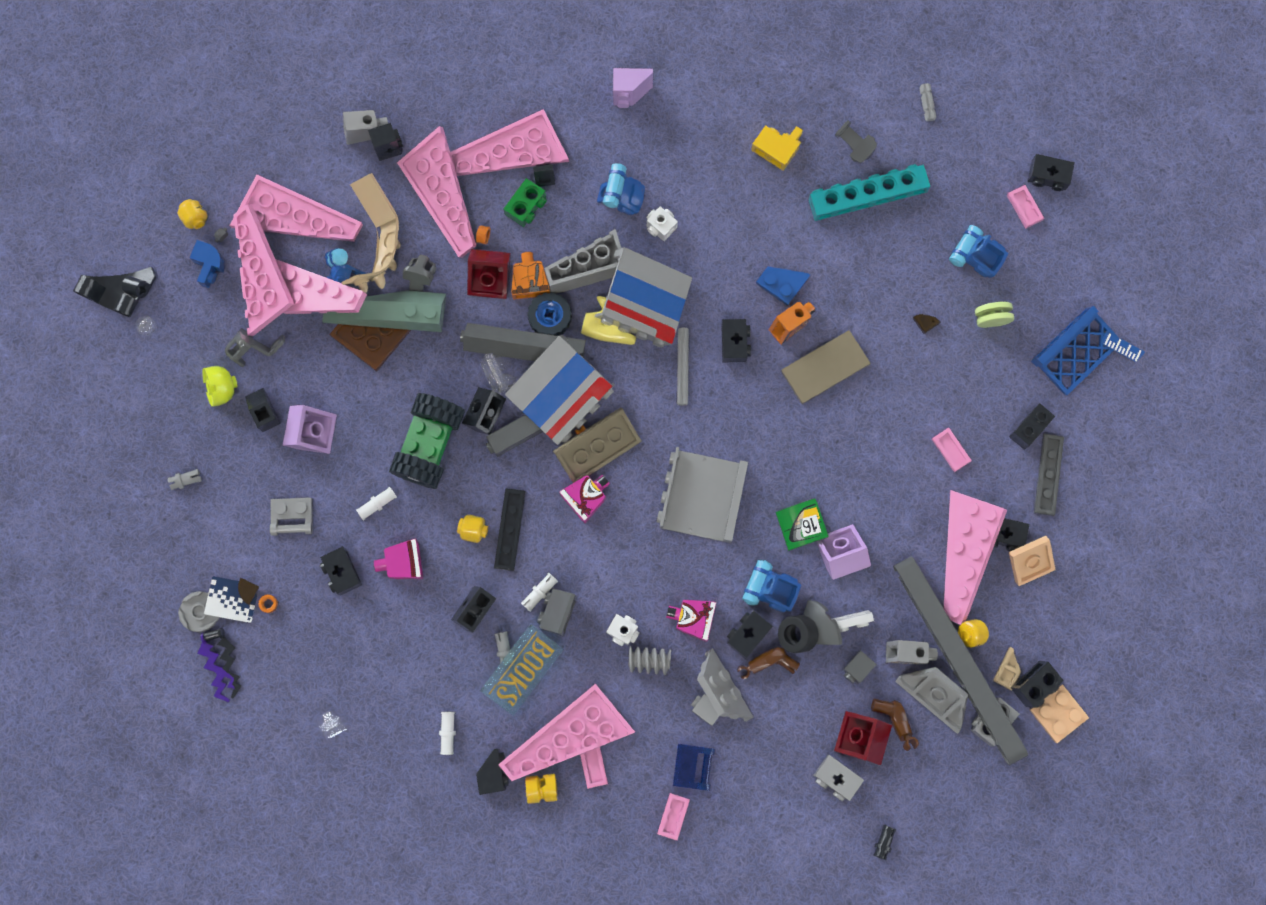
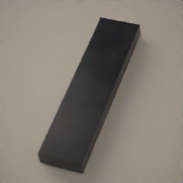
(509, 529)

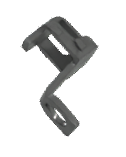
(862, 148)
(419, 273)
(245, 342)

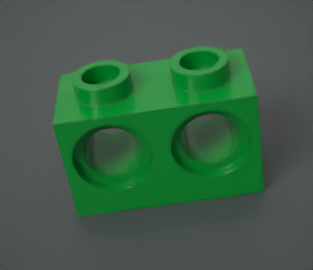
(520, 201)

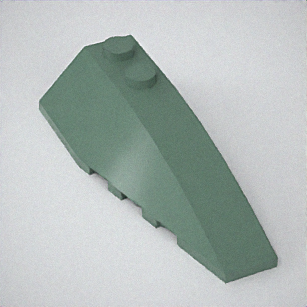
(396, 310)

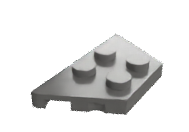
(721, 690)
(937, 694)

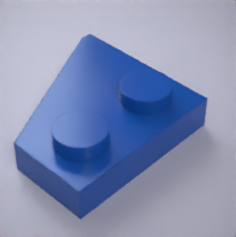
(782, 283)

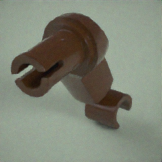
(769, 658)
(898, 720)

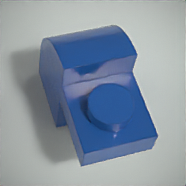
(210, 259)

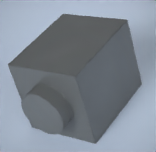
(858, 668)

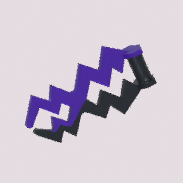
(220, 671)

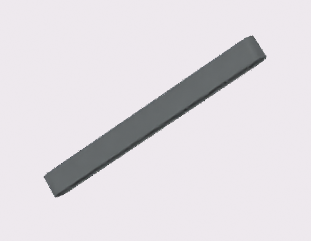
(961, 661)

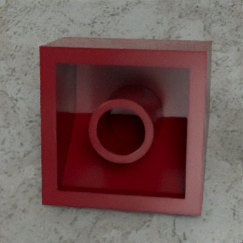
(488, 273)
(863, 737)

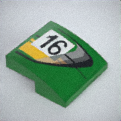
(802, 524)

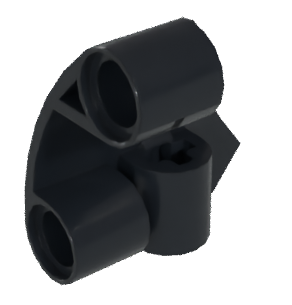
(118, 291)

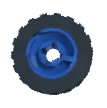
(549, 304)

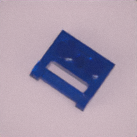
(686, 767)

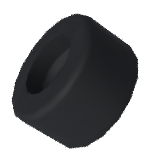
(808, 631)

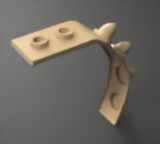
(382, 215)

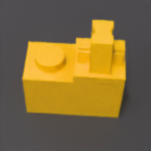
(777, 148)

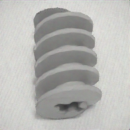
(649, 661)

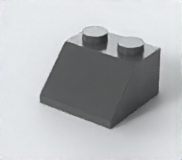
(558, 611)

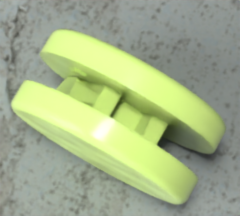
(994, 314)

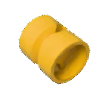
(541, 788)

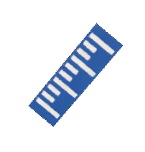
(1122, 347)

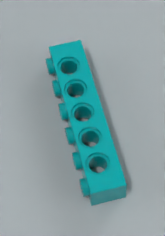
(915, 174)

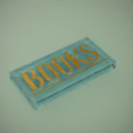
(521, 669)

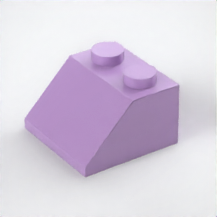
(630, 85)
(309, 429)
(844, 552)

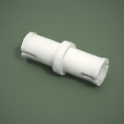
(376, 503)
(539, 592)
(447, 733)

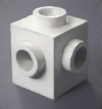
(661, 223)
(619, 623)

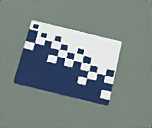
(226, 601)

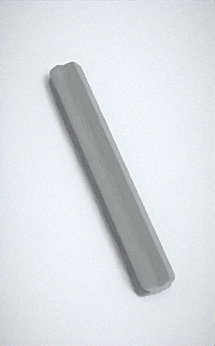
(682, 373)

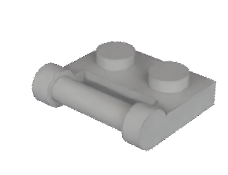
(291, 509)

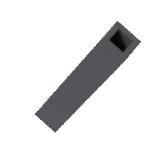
(510, 342)
(512, 435)

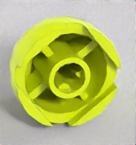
(219, 385)

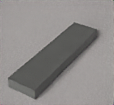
(1048, 474)

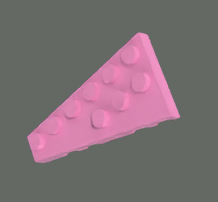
(294, 214)

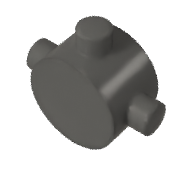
(220, 234)

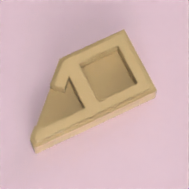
(1008, 671)

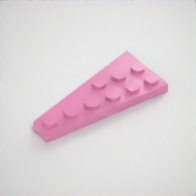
(512, 147)
(436, 183)
(260, 275)
(317, 293)
(970, 542)
(576, 730)

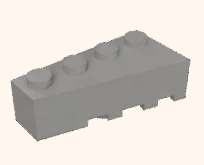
(585, 266)

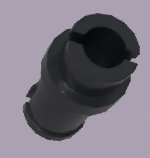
(884, 842)

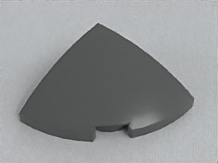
(827, 628)

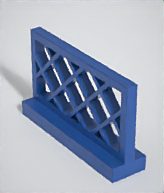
(1063, 339)

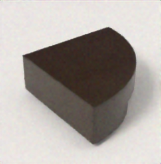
(926, 322)
(247, 590)

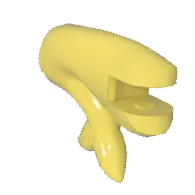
(595, 329)

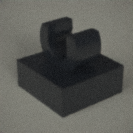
(544, 175)

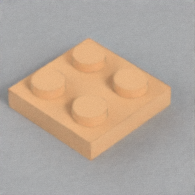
(1032, 560)
(1059, 714)

